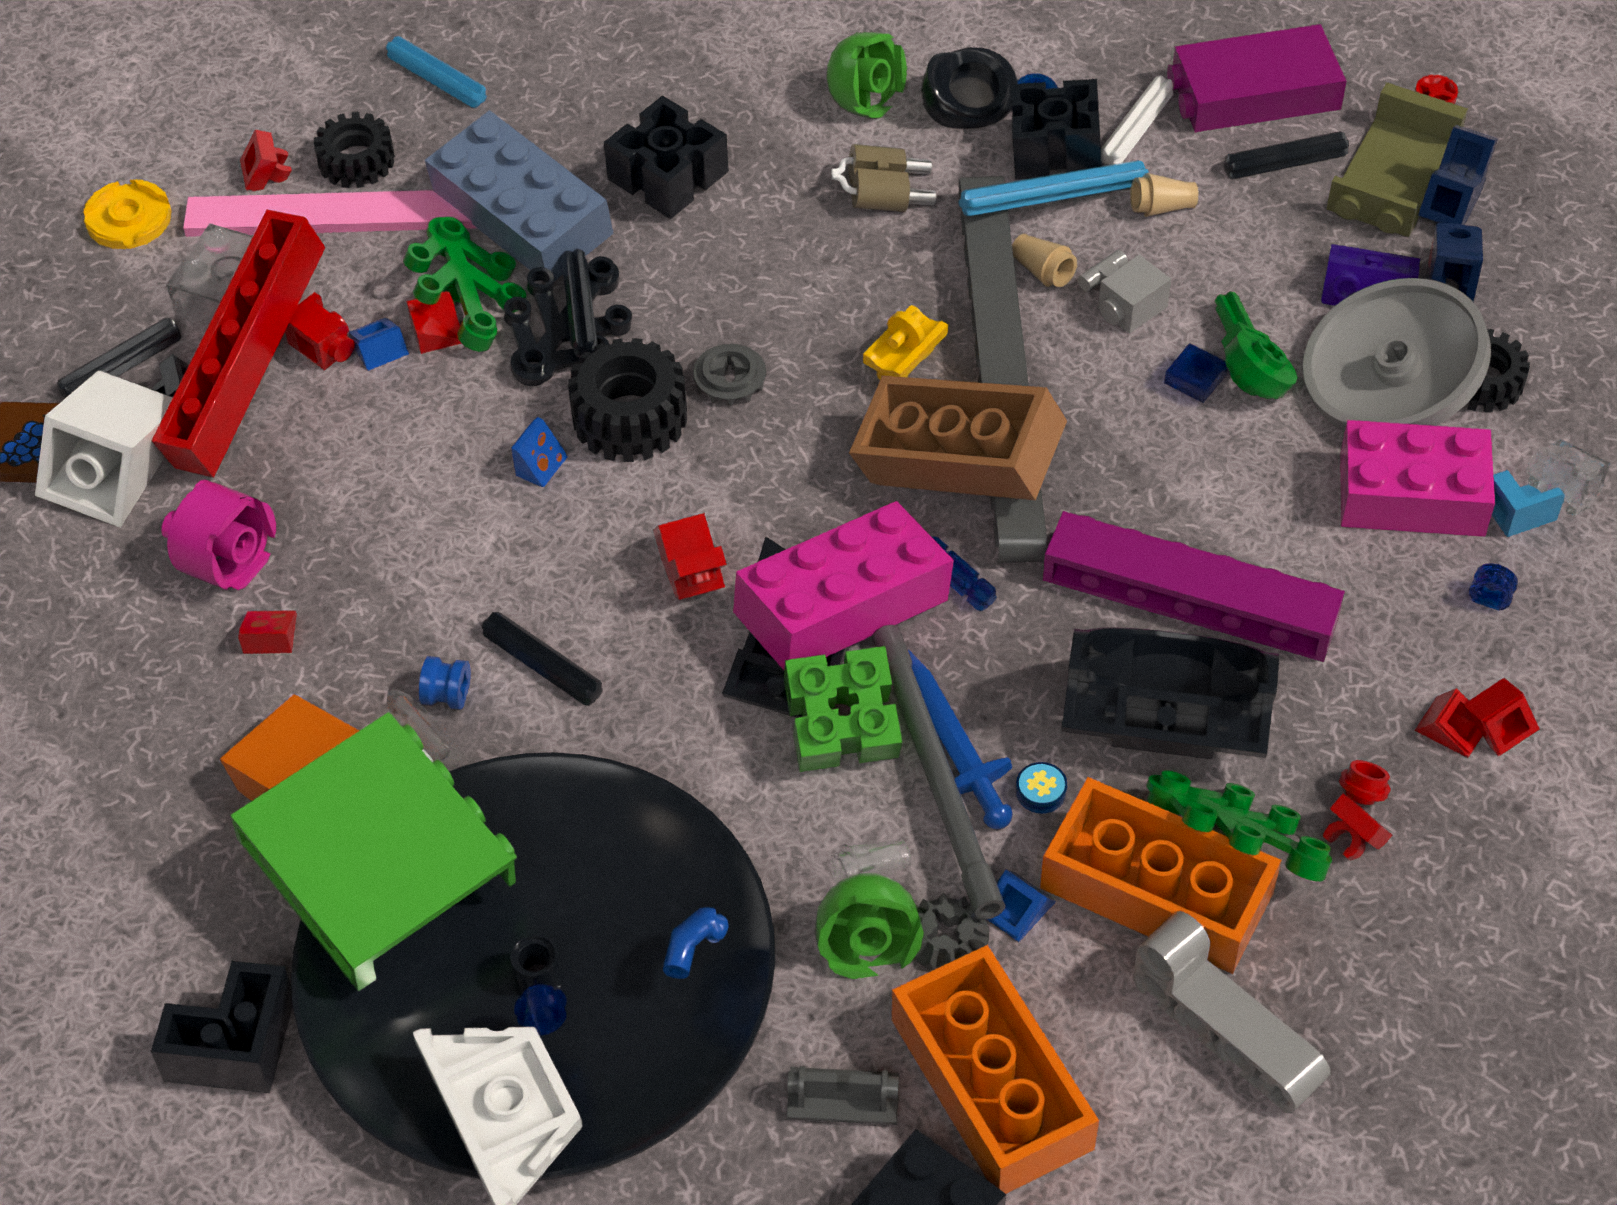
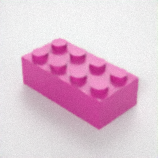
(842, 585)

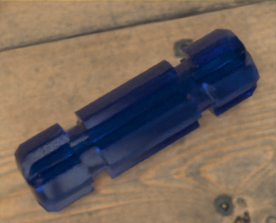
(965, 581)

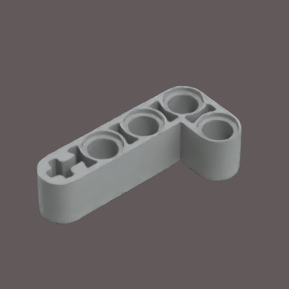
(1227, 1018)

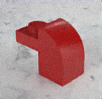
(690, 556)

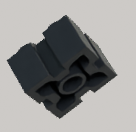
(1055, 127)
(666, 156)

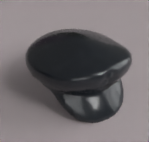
(968, 88)

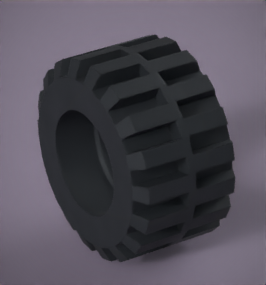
(631, 425)

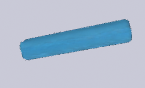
(436, 72)

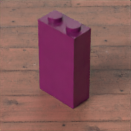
(1257, 78)

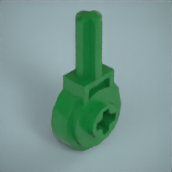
(1251, 356)

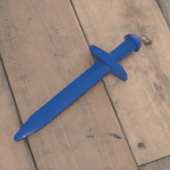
(973, 773)

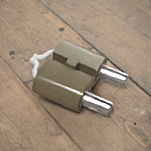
(882, 178)

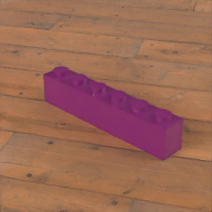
(1193, 585)

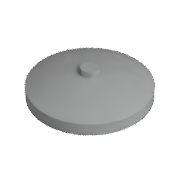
(1397, 354)

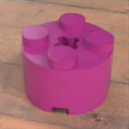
(221, 524)

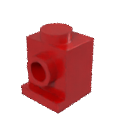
(319, 333)

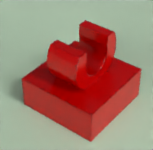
(263, 162)
(1358, 824)

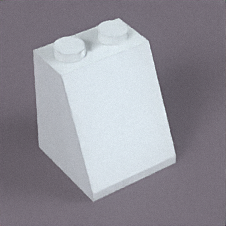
(101, 447)

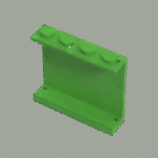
(371, 844)

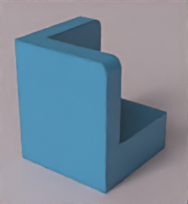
(1523, 507)

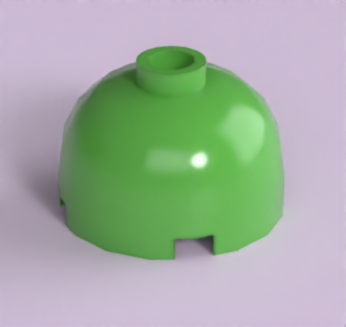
(866, 65)
(867, 918)

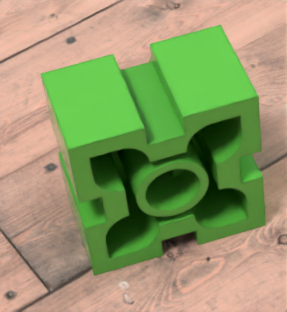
(861, 684)

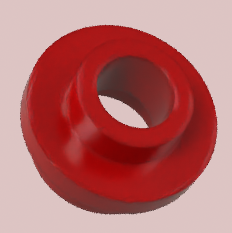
(1365, 782)

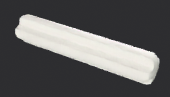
(1137, 121)

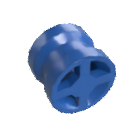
(444, 682)

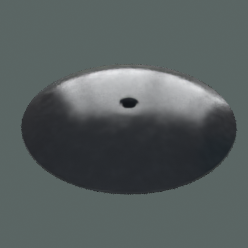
(599, 887)

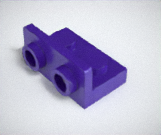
(1356, 268)

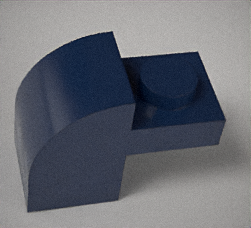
(1460, 178)

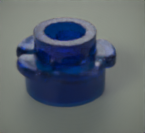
(541, 1008)

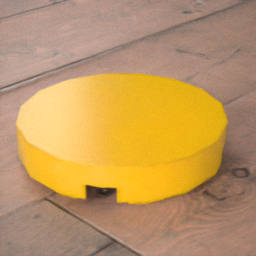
(127, 225)

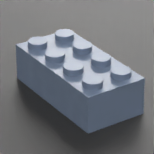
(518, 194)

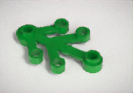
(452, 240)
(1243, 827)

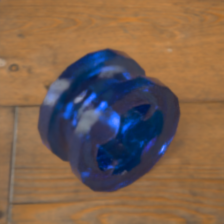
(1493, 586)

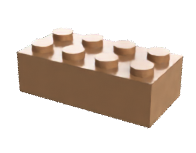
(959, 436)

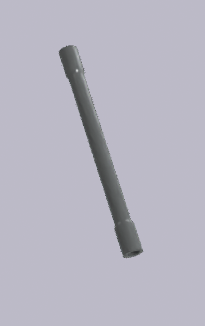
(976, 873)

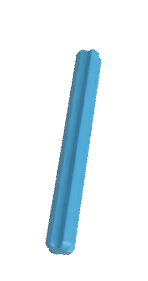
(1050, 188)

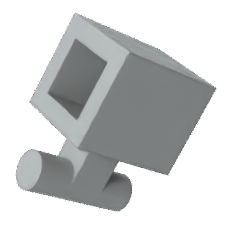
(1128, 290)

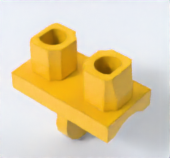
(905, 343)

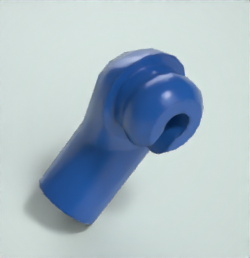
(687, 935)

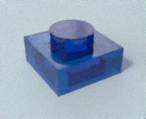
(1196, 373)

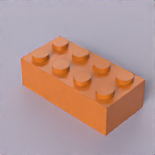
(1147, 864)
(994, 1070)

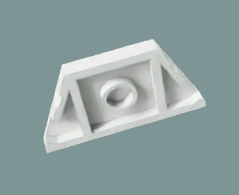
(502, 1103)

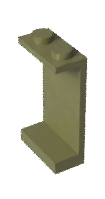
(1396, 160)

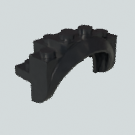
(1170, 692)

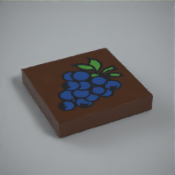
(21, 439)

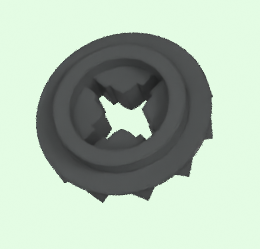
(711, 368)
(970, 933)

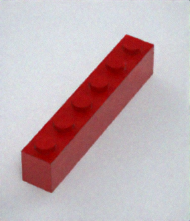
(239, 344)

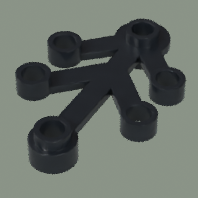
(557, 323)

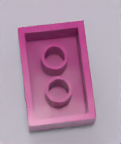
(1416, 478)

